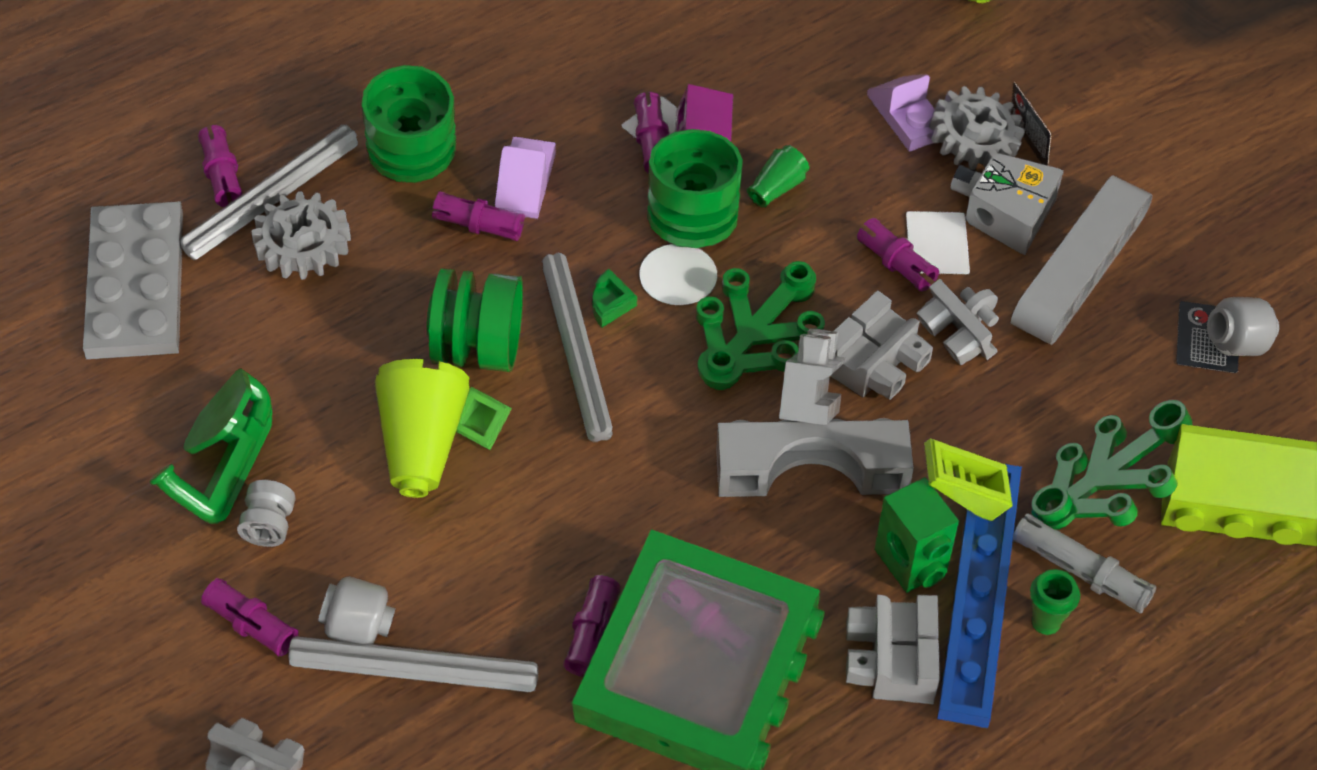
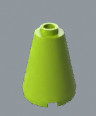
(419, 420)

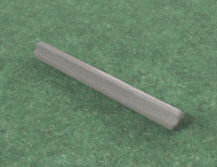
(279, 183)
(577, 348)
(413, 664)

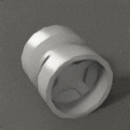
(265, 518)

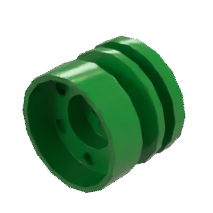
(409, 123)
(694, 188)
(469, 319)

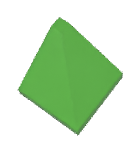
(482, 418)

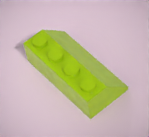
(1243, 485)

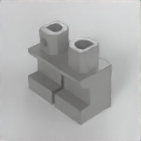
(875, 344)
(807, 379)
(904, 649)

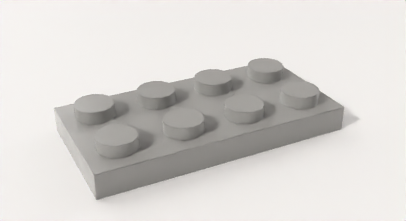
(133, 280)

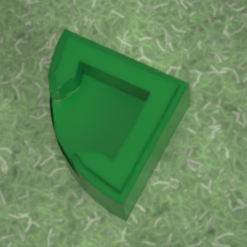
(611, 298)

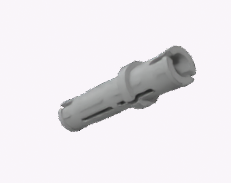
(1100, 572)

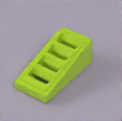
(977, 481)

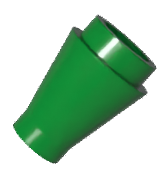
(780, 174)
(1052, 600)

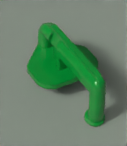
(245, 437)

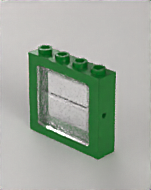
(698, 656)

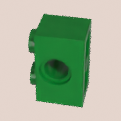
(916, 535)

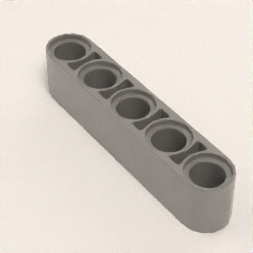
(1081, 260)

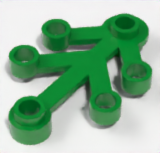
(756, 328)
(1064, 501)

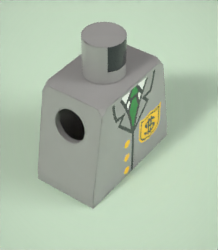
(1009, 198)

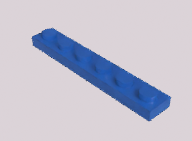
(978, 615)

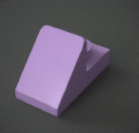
(906, 109)
(524, 175)

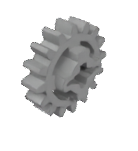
(975, 127)
(301, 235)

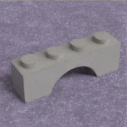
(868, 452)

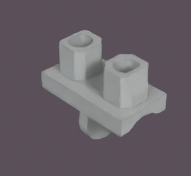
(972, 335)
(242, 749)

